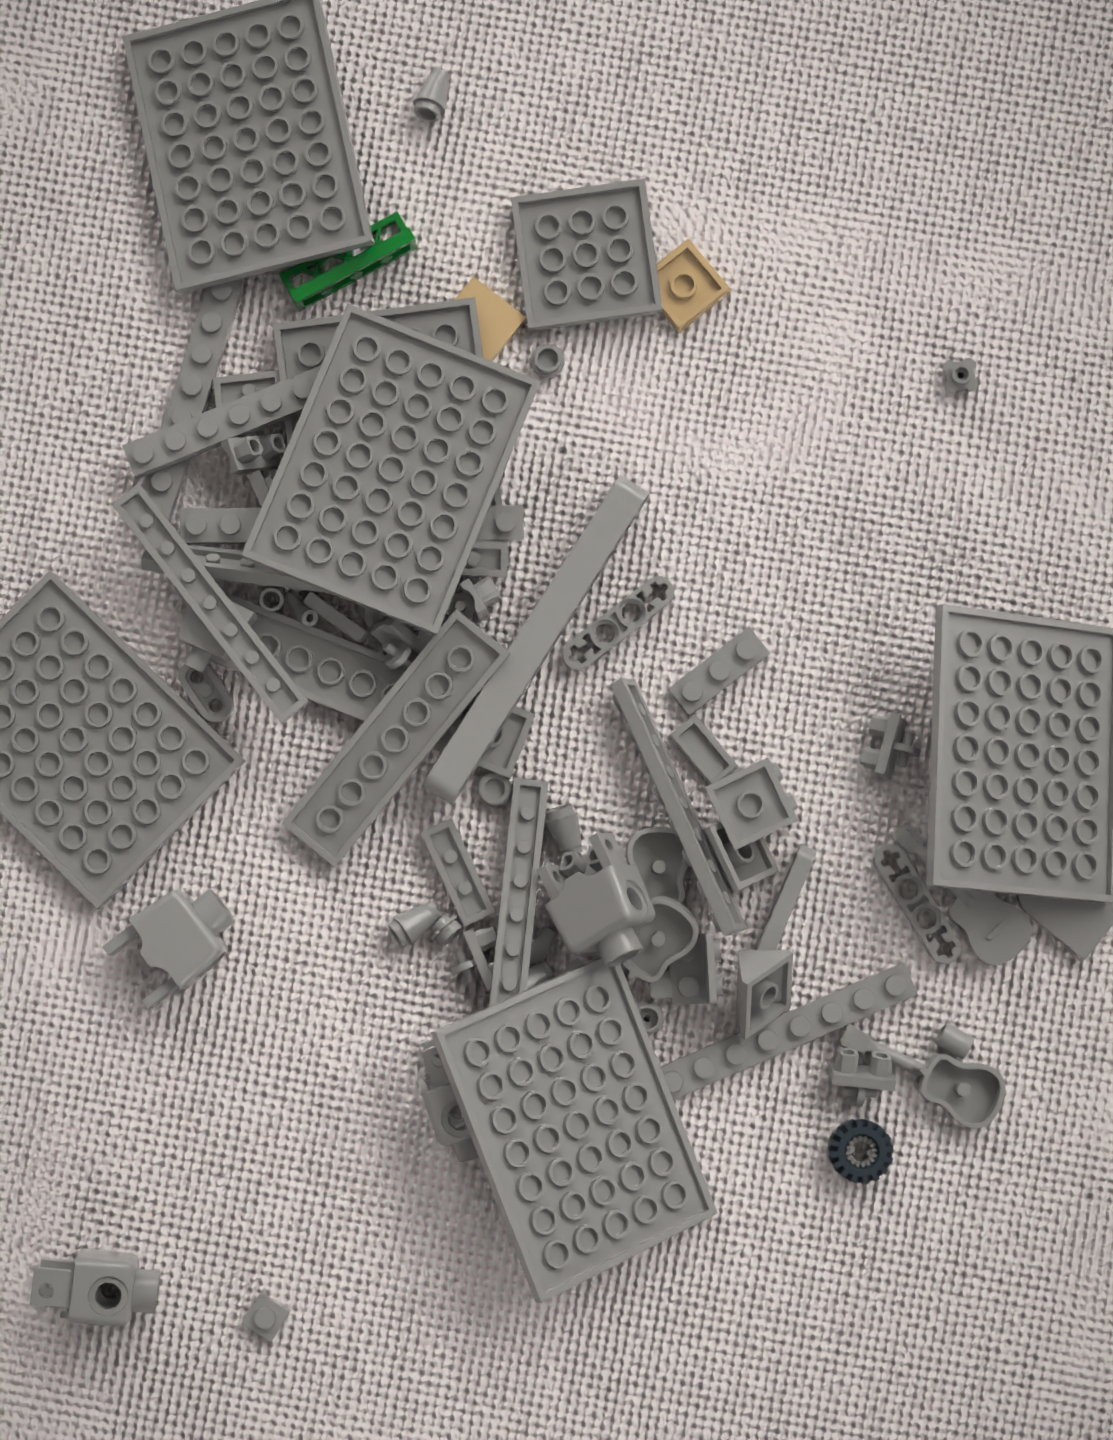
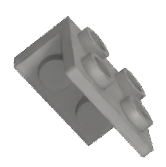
(694, 974)

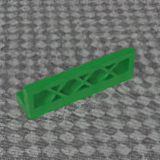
(352, 267)

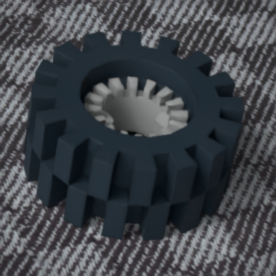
(878, 1154)

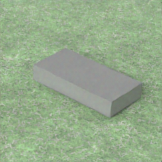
(336, 617)
(703, 750)

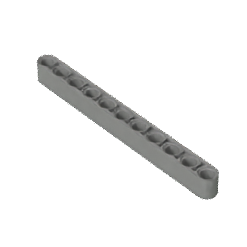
(535, 640)

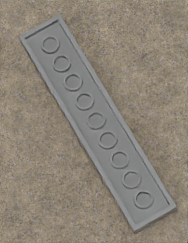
(356, 680)

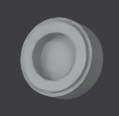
(494, 789)

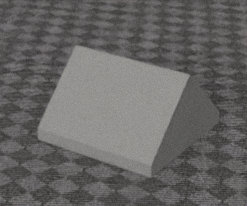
(743, 865)
(762, 988)

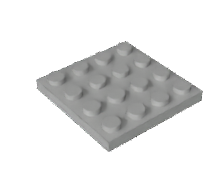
(586, 255)

